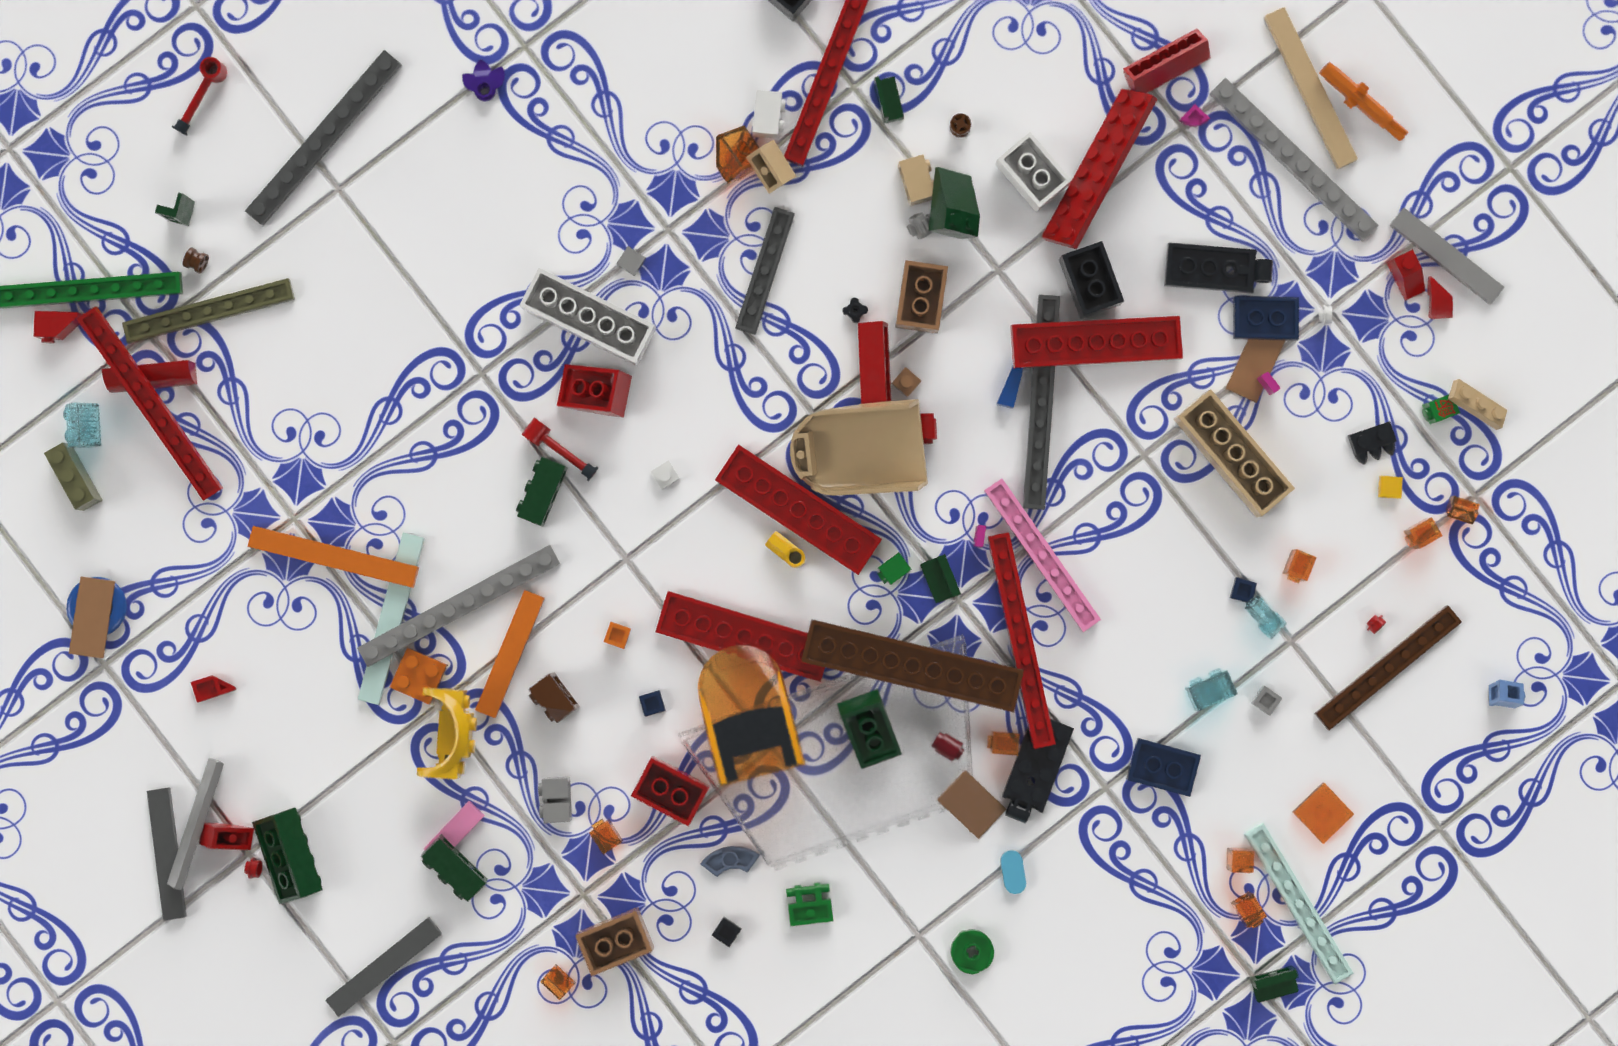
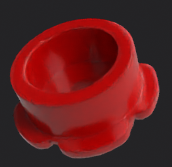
(1375, 624)
(253, 868)

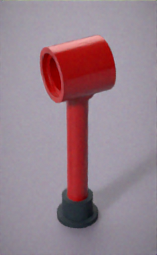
(218, 77)
(538, 434)

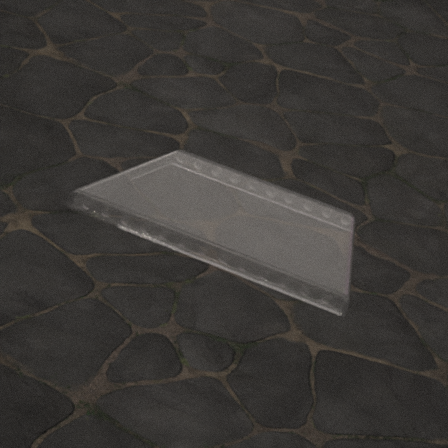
(831, 795)

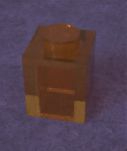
(1422, 533)
(1299, 566)
(1003, 742)
(605, 835)
(1240, 860)
(1249, 910)

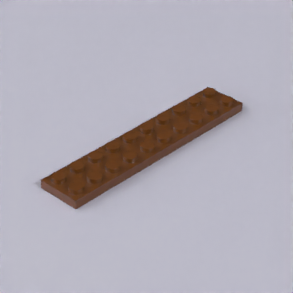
(912, 665)

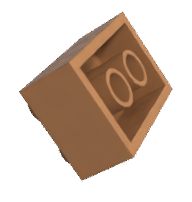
(921, 297)
(614, 941)

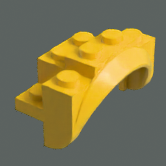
(454, 734)

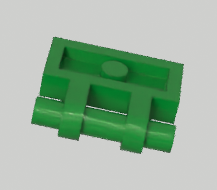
(809, 911)

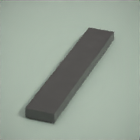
(765, 271)
(165, 851)
(383, 966)

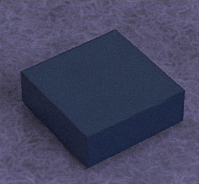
(1243, 590)
(652, 703)

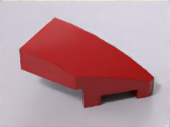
(1440, 300)
(210, 687)

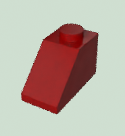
(1407, 274)
(54, 325)
(226, 836)

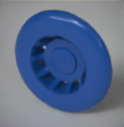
(118, 608)

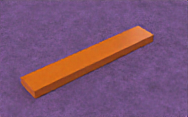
(510, 654)

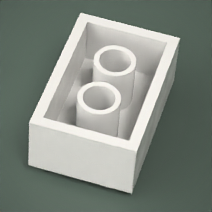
(1033, 171)

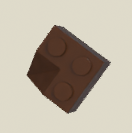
(553, 696)

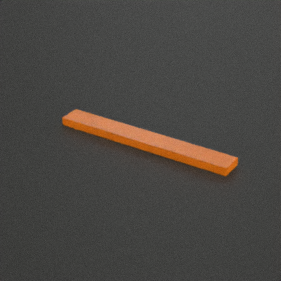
(333, 556)

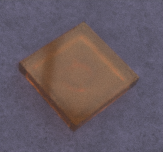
(1323, 813)

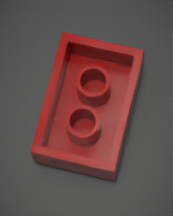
(670, 790)

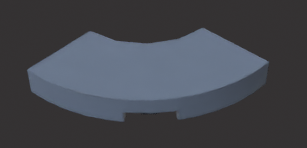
(730, 858)

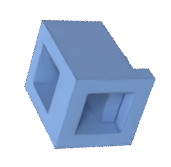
(1506, 694)

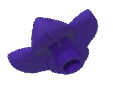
(483, 78)

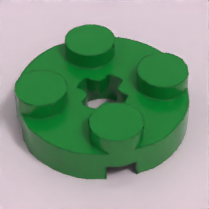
(982, 944)

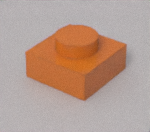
(617, 635)

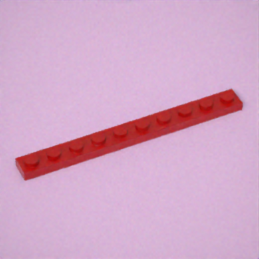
(825, 81)
(149, 403)
(1021, 640)

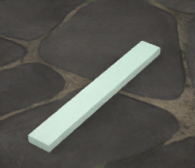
(390, 617)
(1298, 903)

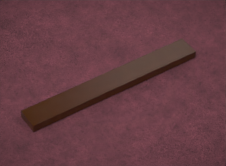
(1388, 667)

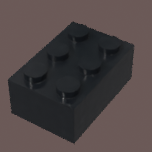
(1091, 280)

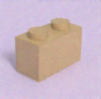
(771, 166)
(916, 179)

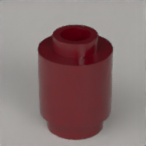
(948, 746)

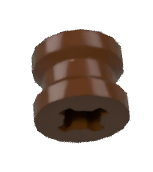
(961, 121)
(195, 260)

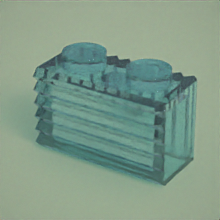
(82, 425)
(1210, 690)

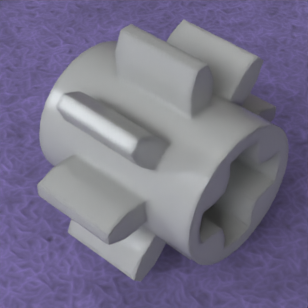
(919, 225)

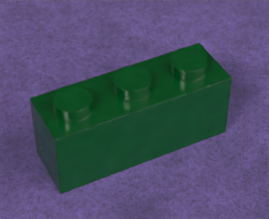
(541, 491)
(453, 868)

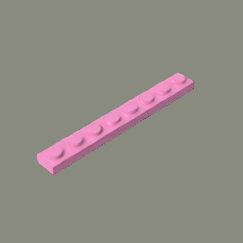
(1042, 555)

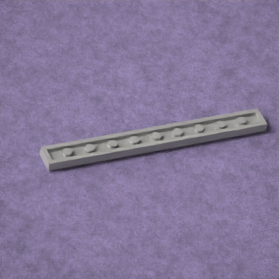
(1293, 159)
(458, 605)

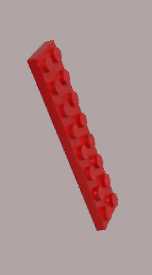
(1099, 168)
(1096, 342)
(798, 509)
(722, 628)

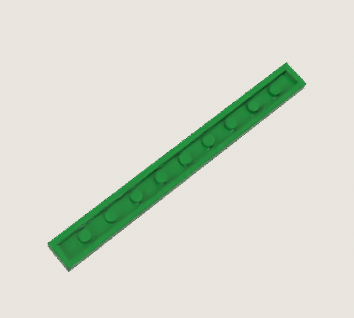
(91, 290)

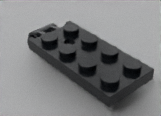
(1206, 268)
(1041, 765)

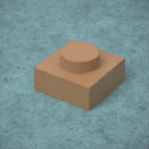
(906, 382)

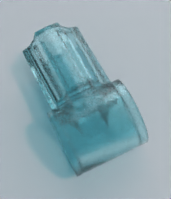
(1269, 621)

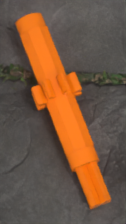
(1358, 96)

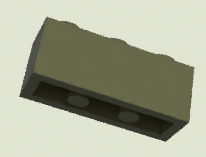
(73, 477)

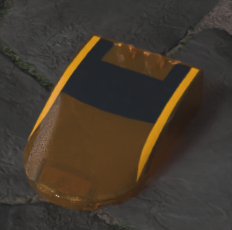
(747, 715)

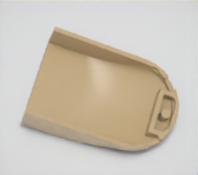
(861, 449)

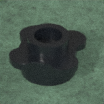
(855, 316)

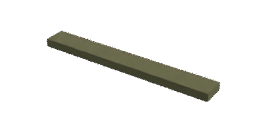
(208, 311)

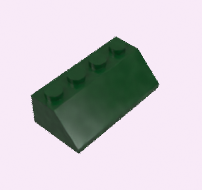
(287, 856)

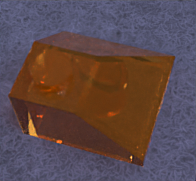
(731, 153)

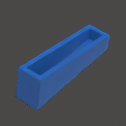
(1009, 392)

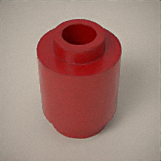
(929, 428)

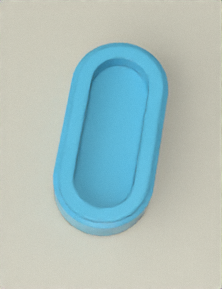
(1013, 871)

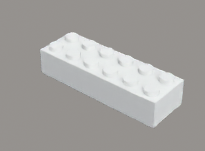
(587, 316)

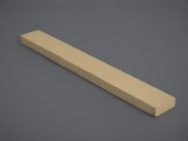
(1310, 88)

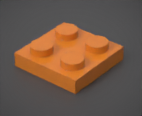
(418, 672)

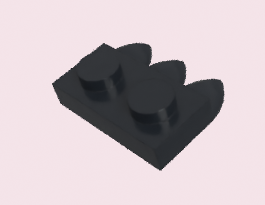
(1372, 441)

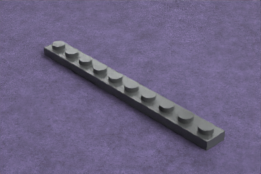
(323, 138)
(1040, 417)

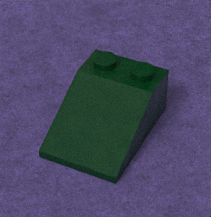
(954, 205)
(869, 729)

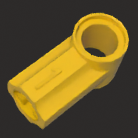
(784, 548)

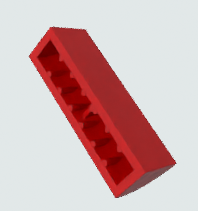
(1167, 62)
(874, 362)
(158, 374)

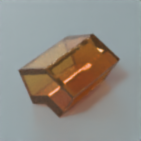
(1462, 509)
(557, 981)

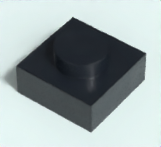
(726, 931)

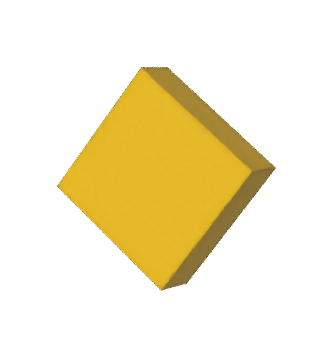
(1390, 487)

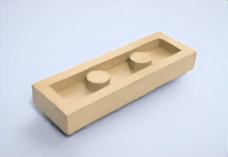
(1477, 404)

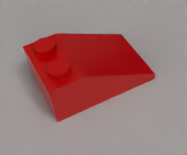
(594, 390)

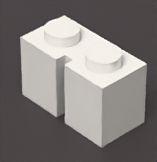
(767, 114)

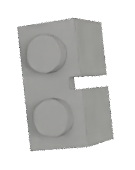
(556, 800)

